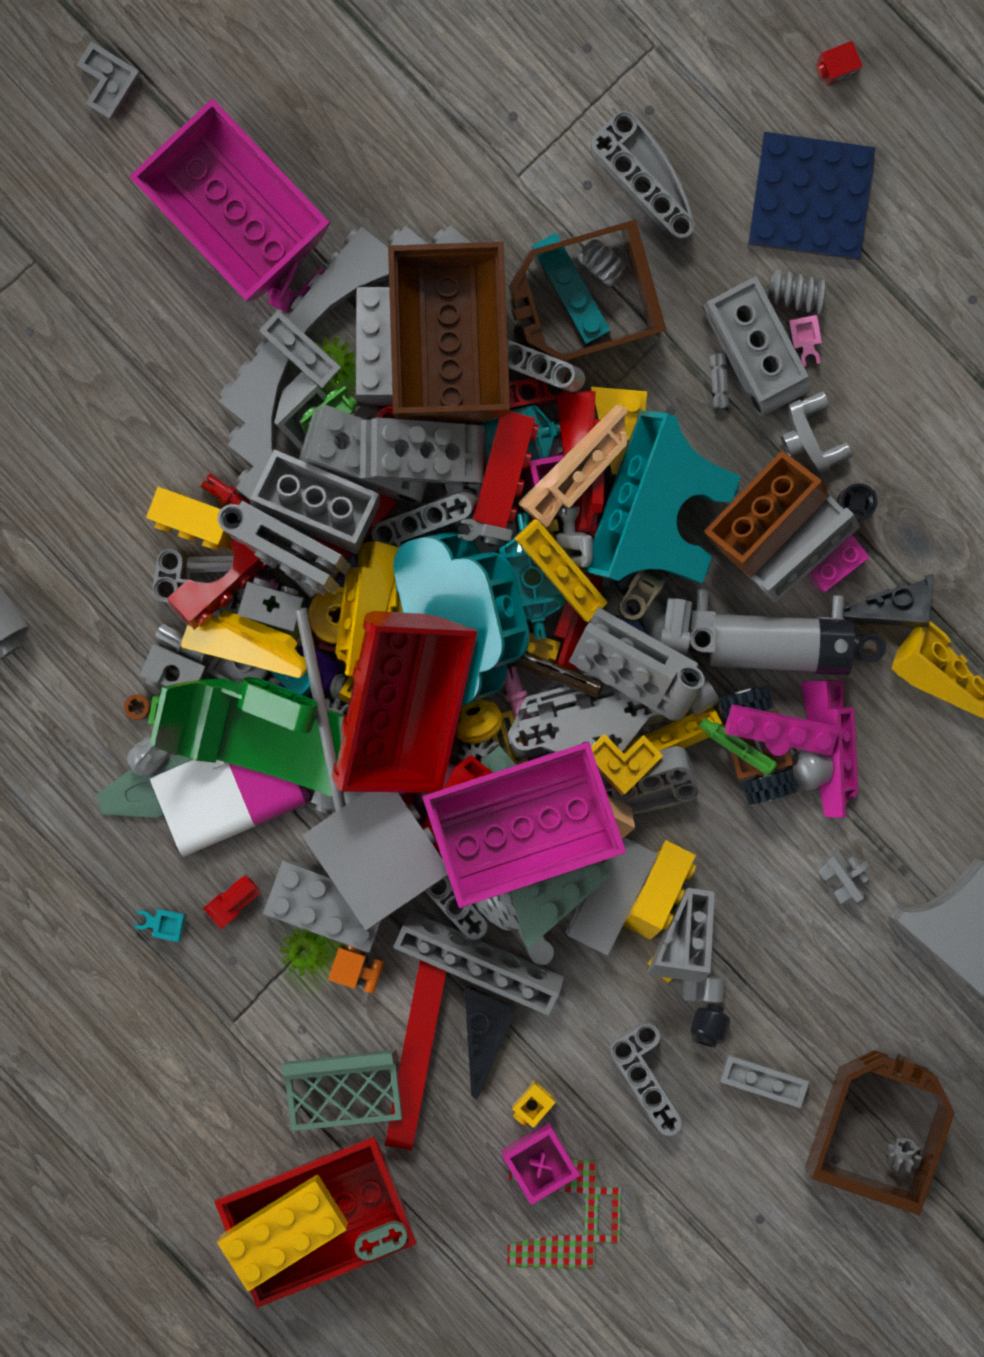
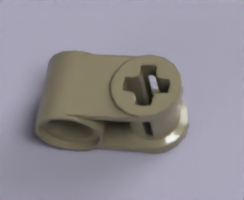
(641, 594)

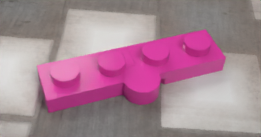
(781, 731)

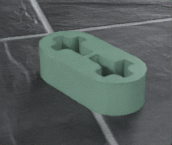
(382, 1247)

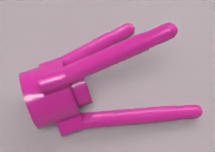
(282, 296)

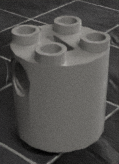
(12, 626)

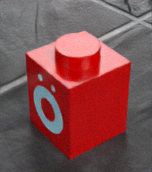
(839, 63)

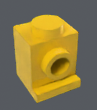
(533, 1116)

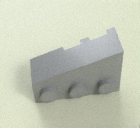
(687, 942)

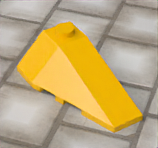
(934, 667)

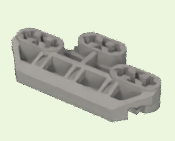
(577, 723)

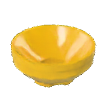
(480, 726)

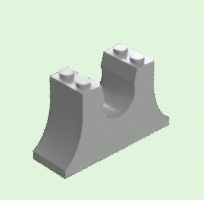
(953, 925)

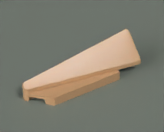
(578, 468)

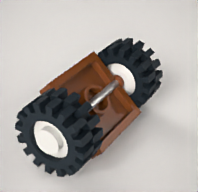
(763, 787)

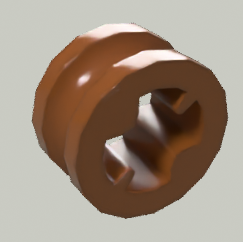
(140, 698)

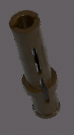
(561, 674)

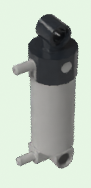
(781, 642)

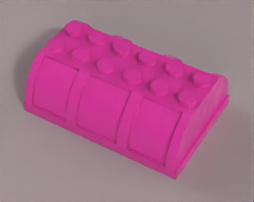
(231, 202)
(524, 824)

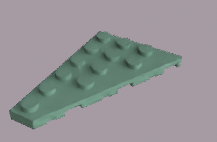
(550, 900)

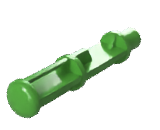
(739, 747)

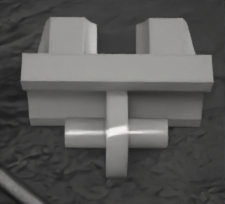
(852, 885)

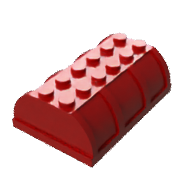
(404, 703)
(363, 1192)

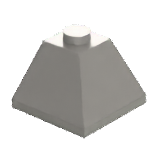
(294, 403)

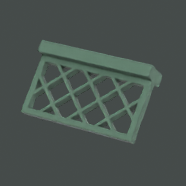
(336, 1066)

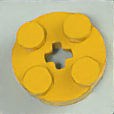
(318, 616)

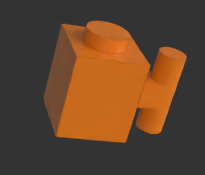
(349, 967)

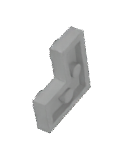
(114, 79)

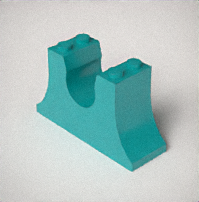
(643, 506)

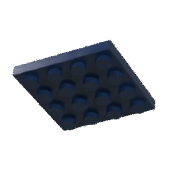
(811, 195)

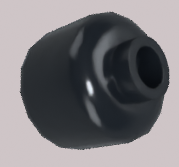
(710, 1025)

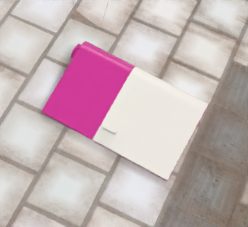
(220, 800)

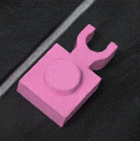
(805, 334)

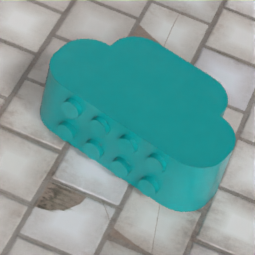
(470, 588)

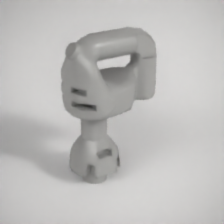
(572, 541)

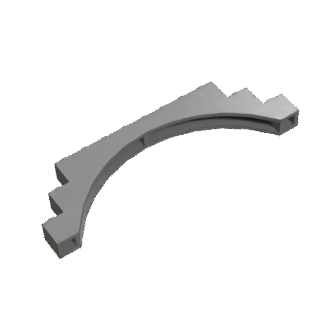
(257, 389)

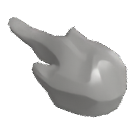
(145, 759)

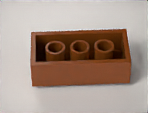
(766, 513)

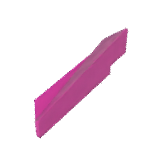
(825, 705)

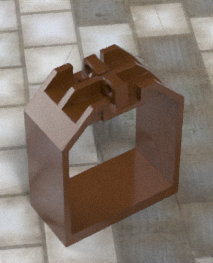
(527, 313)
(906, 1072)

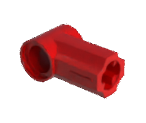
(228, 904)

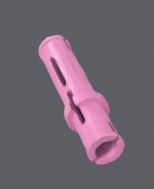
(516, 694)

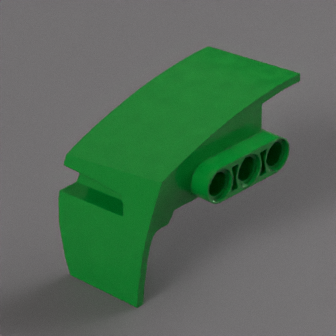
(248, 727)

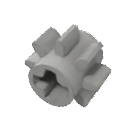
(903, 1155)

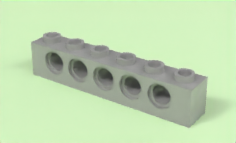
(479, 962)

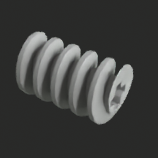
(796, 290)

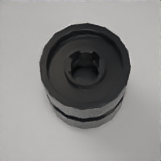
(859, 500)

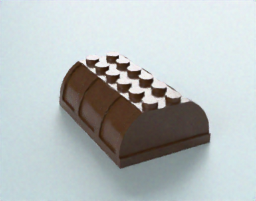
(448, 332)

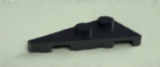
(900, 606)
(486, 1028)

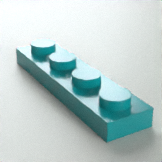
(572, 291)

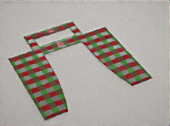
(571, 1250)

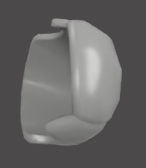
(811, 769)

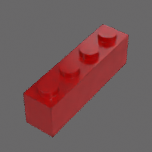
(504, 469)

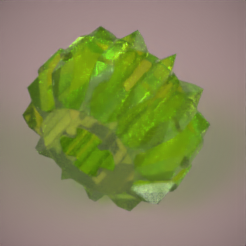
(340, 356)
(300, 960)

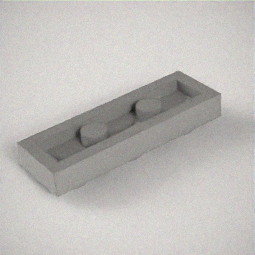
(300, 349)
(764, 1081)

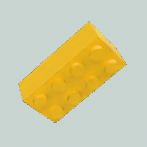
(282, 1232)

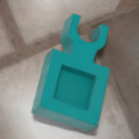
(165, 925)

